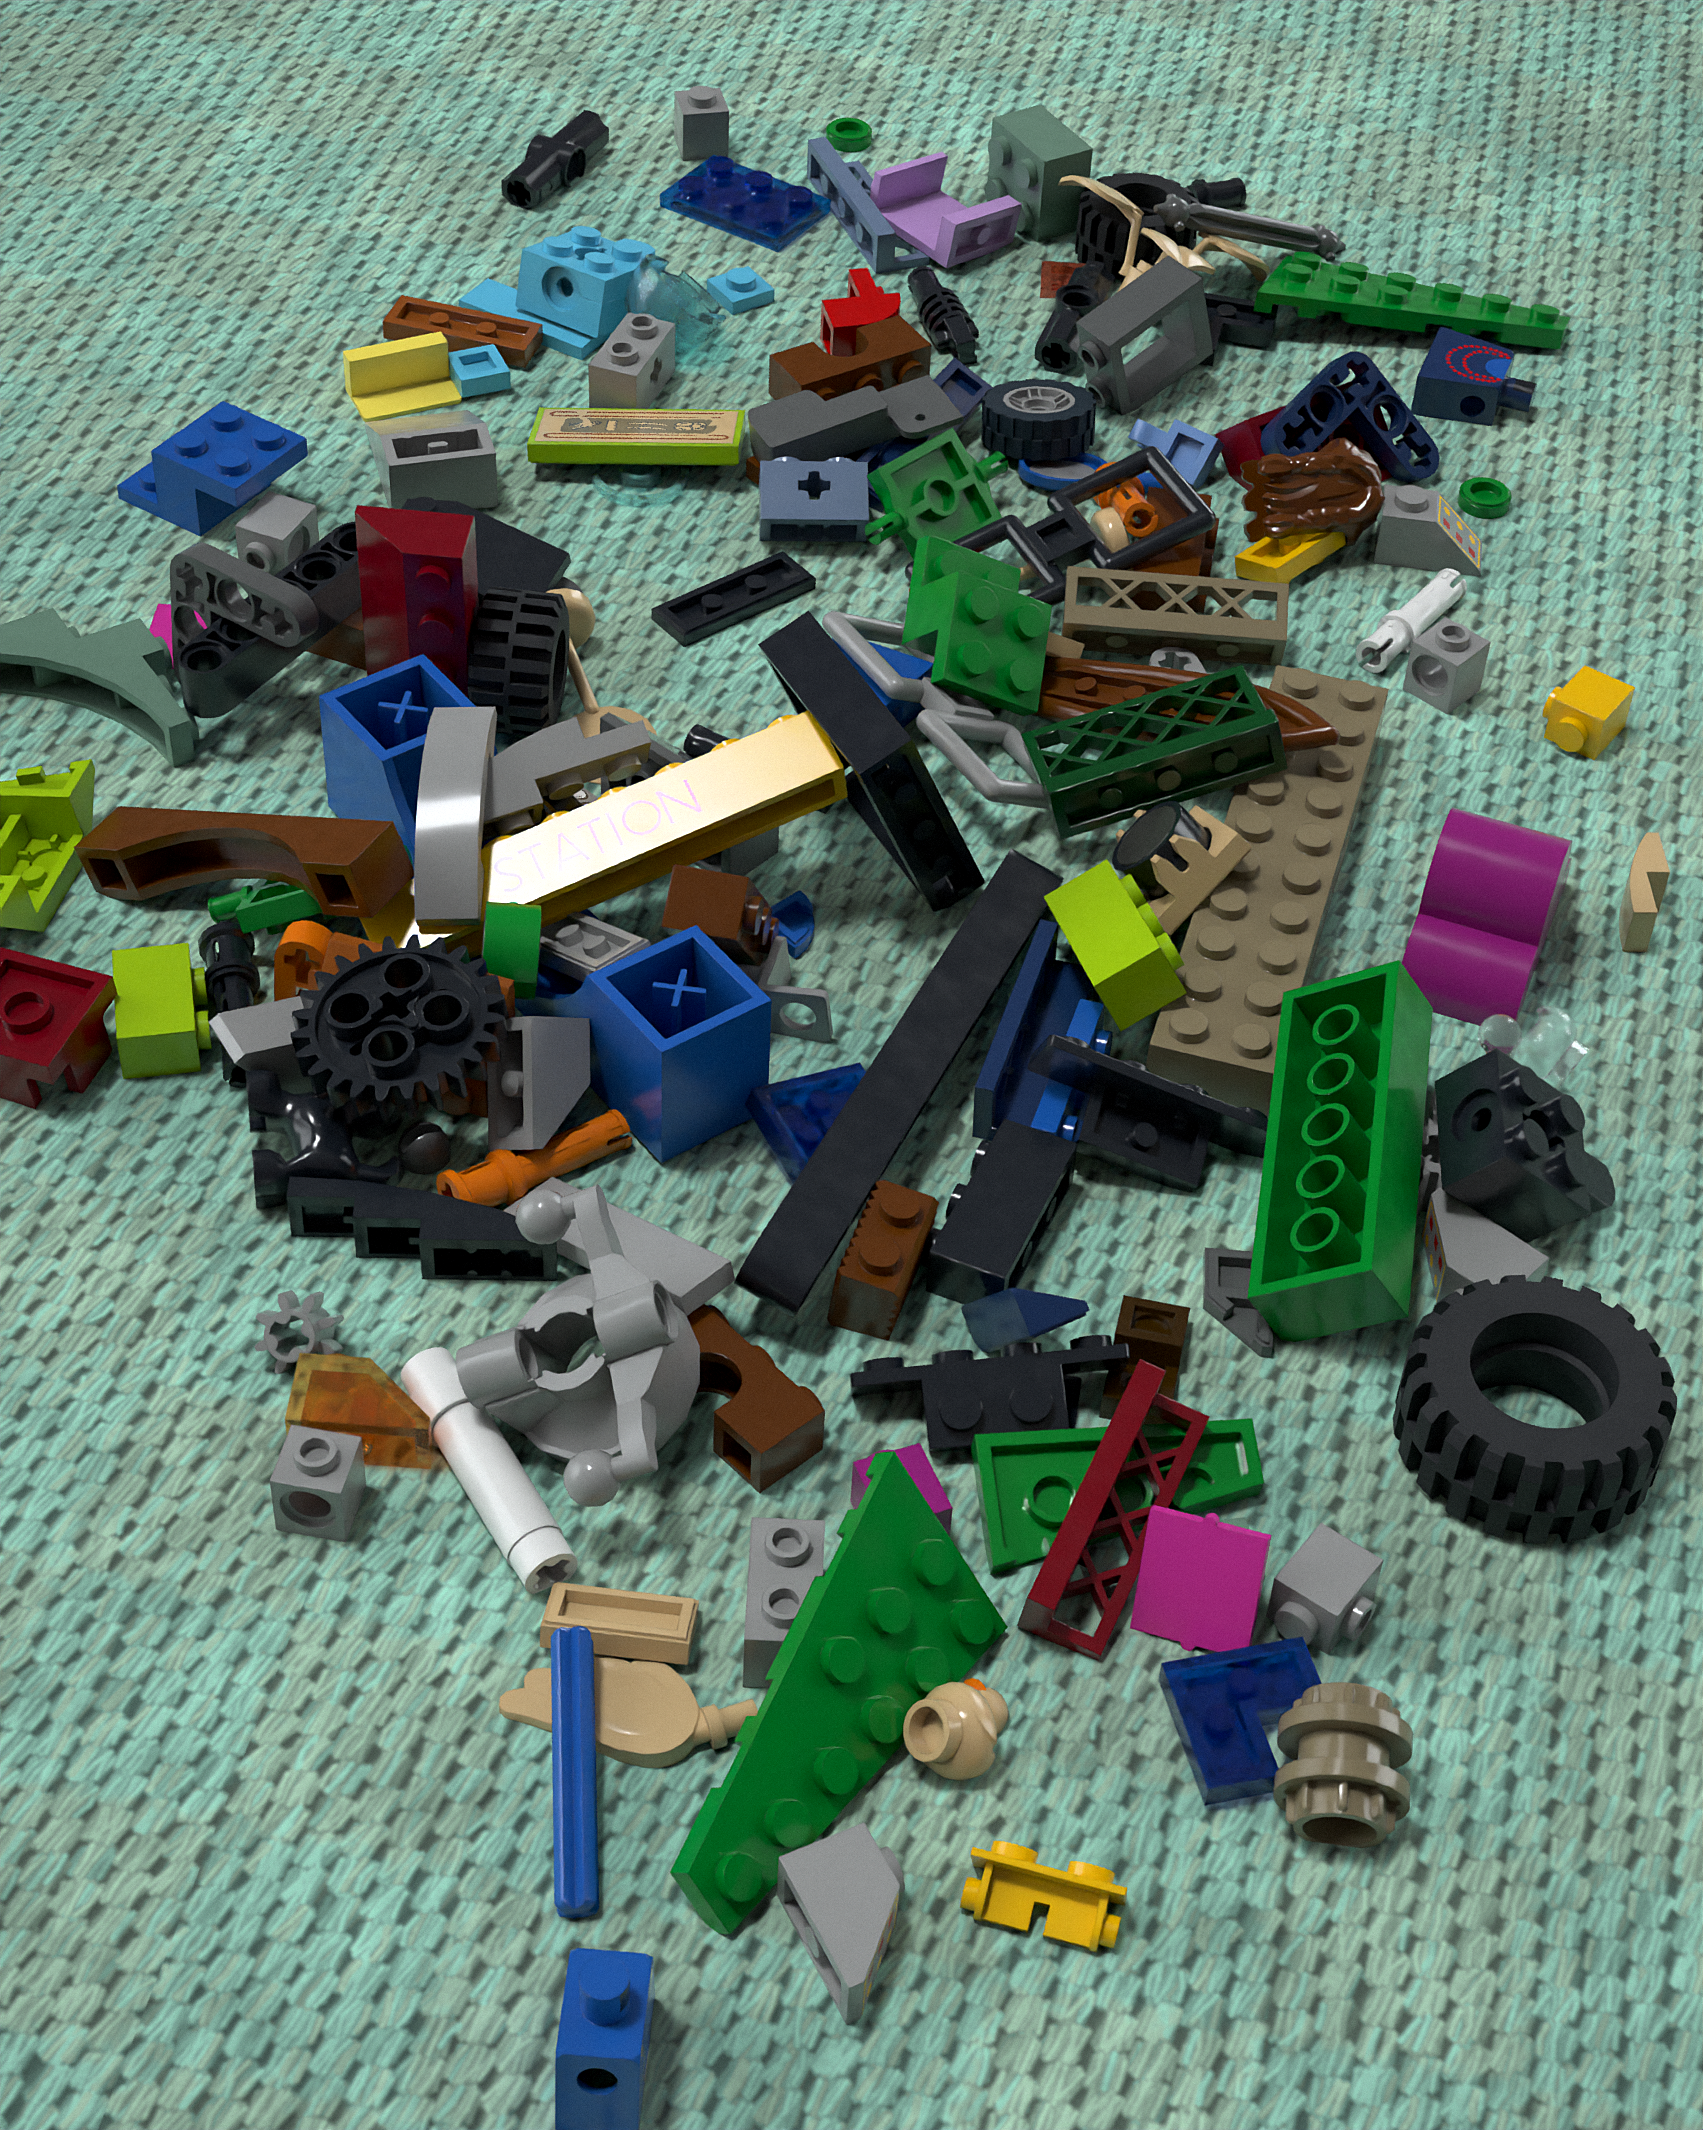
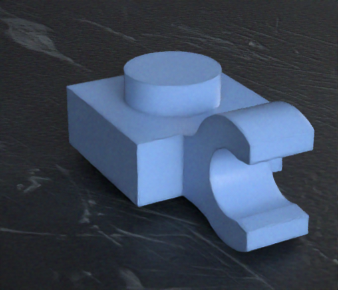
(1184, 446)

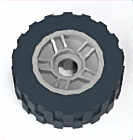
(1038, 419)

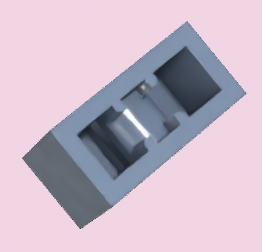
(836, 514)

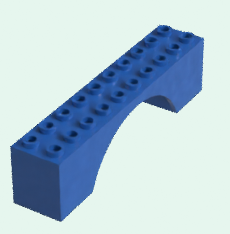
(670, 1027)

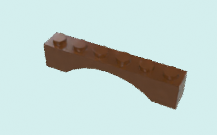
(339, 862)

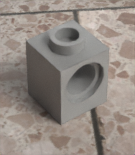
(276, 532)
(1446, 665)
(318, 1483)

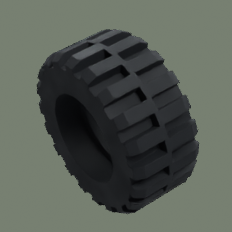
(1521, 1472)

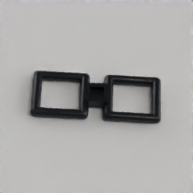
(1068, 537)

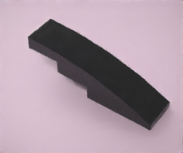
(444, 1232)

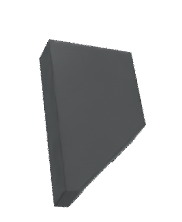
(1225, 1298)

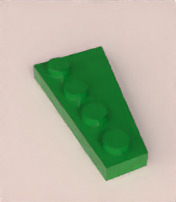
(1033, 1476)

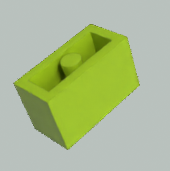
(157, 1011)

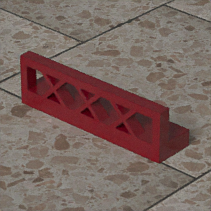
(1093, 1495)

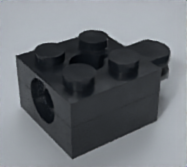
(1516, 1148)

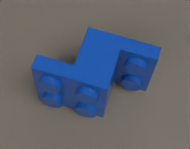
(213, 468)

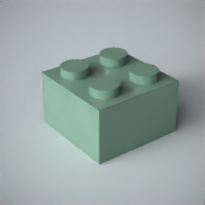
(1027, 160)

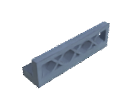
(856, 210)

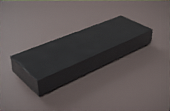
(733, 598)

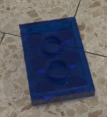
(745, 202)

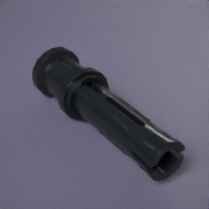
(229, 979)

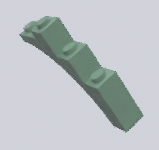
(107, 672)

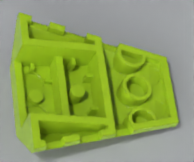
(38, 832)

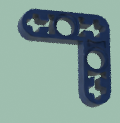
(1356, 404)

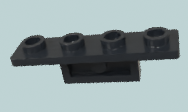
(1145, 1119)
(991, 1394)

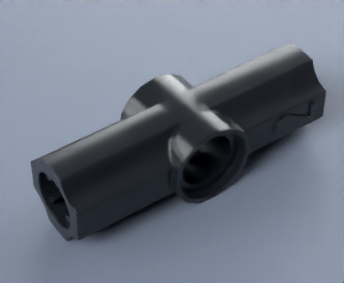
(555, 160)
(1084, 292)

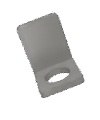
(773, 980)

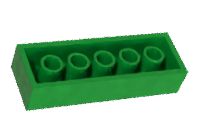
(1342, 1155)

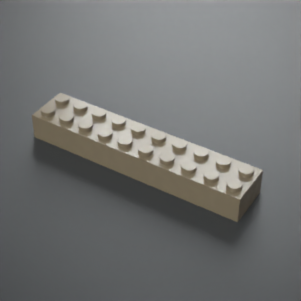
(1269, 912)

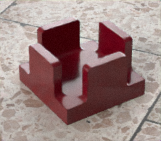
(50, 1025)

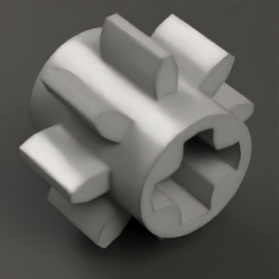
(281, 1339)

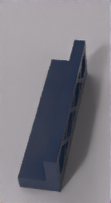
(1037, 1007)

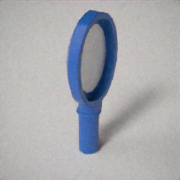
(1060, 473)

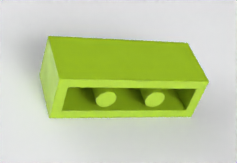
(1118, 943)

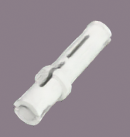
(1404, 625)

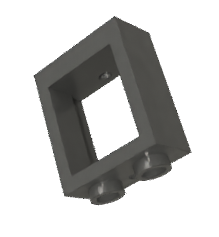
(1164, 293)

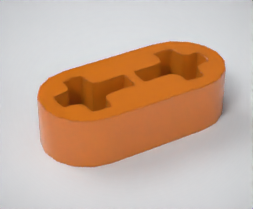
(290, 962)

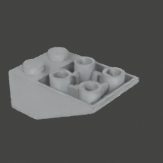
(435, 457)

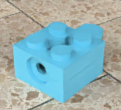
(579, 279)

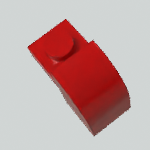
(862, 307)

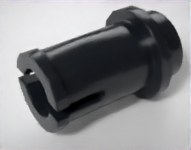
(1219, 193)

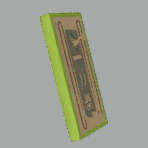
(637, 436)

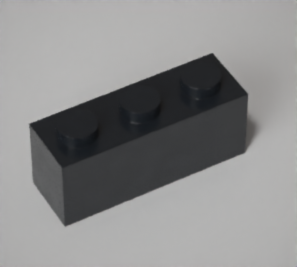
(999, 1214)

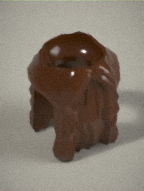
(1313, 493)

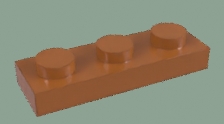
(464, 328)

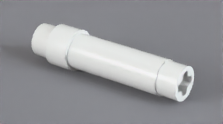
(489, 1473)

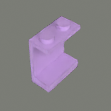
(935, 222)

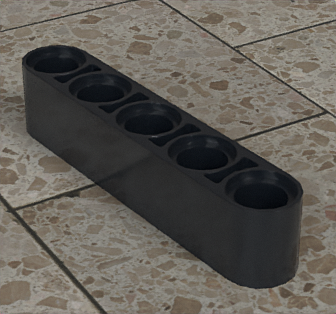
(232, 662)

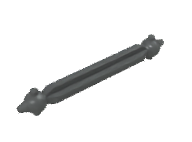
(1249, 227)

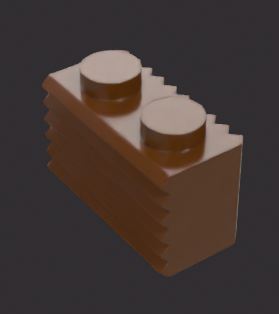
(881, 1260)

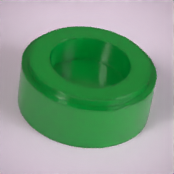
(849, 134)
(1484, 498)

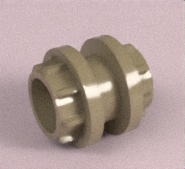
(1343, 1765)

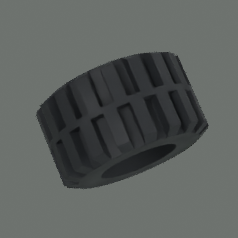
(1105, 230)
(520, 658)

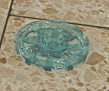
(640, 479)

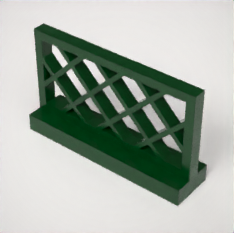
(1138, 774)

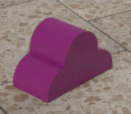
(1485, 915)

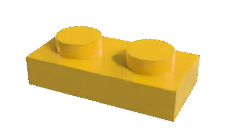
(1286, 558)

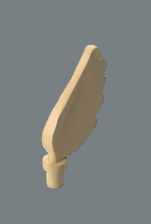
(641, 1712)

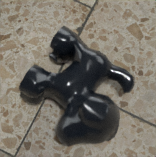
(317, 1136)

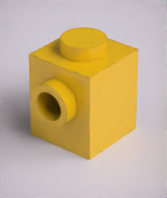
(1587, 712)

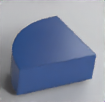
(795, 922)

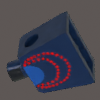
(1468, 381)

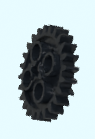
(400, 1027)

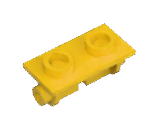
(1074, 1898)

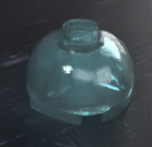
(673, 300)

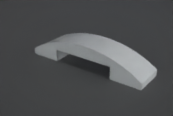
(452, 816)

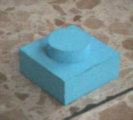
(740, 290)
(478, 371)

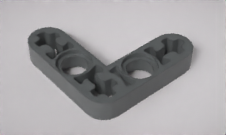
(207, 581)

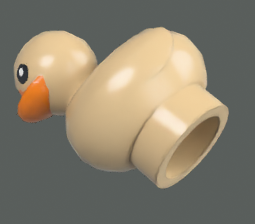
(956, 1728)

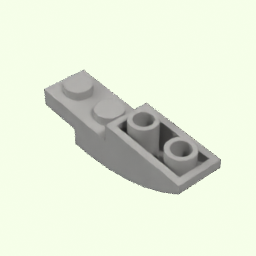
(556, 765)

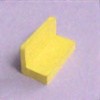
(400, 377)

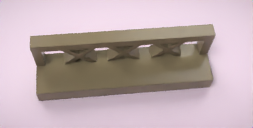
(1145, 631)

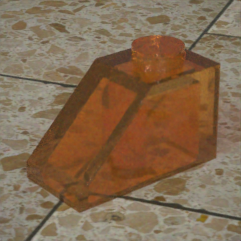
(363, 1401)

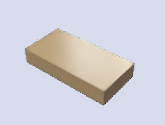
(624, 1621)

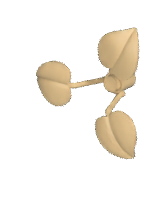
(1189, 258)

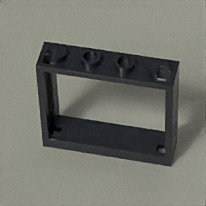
(888, 775)

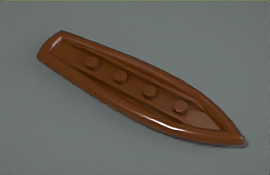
(1085, 685)

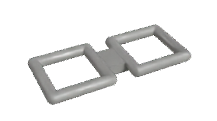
(947, 713)

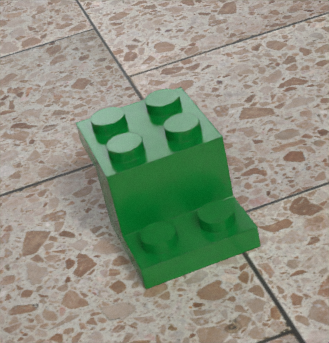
(976, 626)

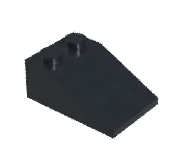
(503, 552)

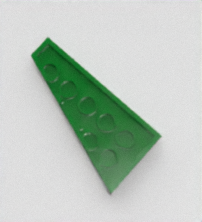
(1402, 303)
(863, 1649)

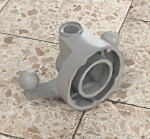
(613, 1407)

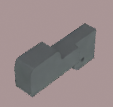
(822, 430)

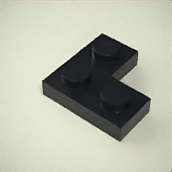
(1236, 321)

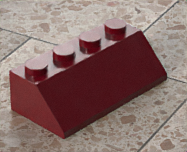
(417, 588)

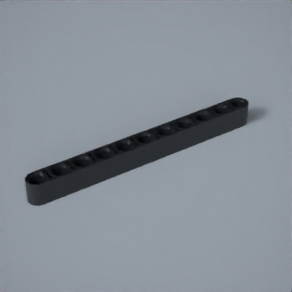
(896, 1087)

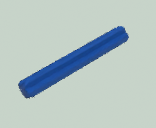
(574, 1773)

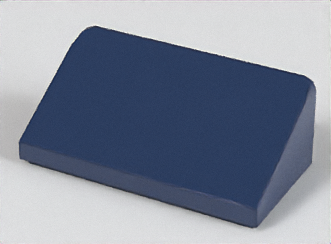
(1018, 1316)

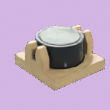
(1177, 858)

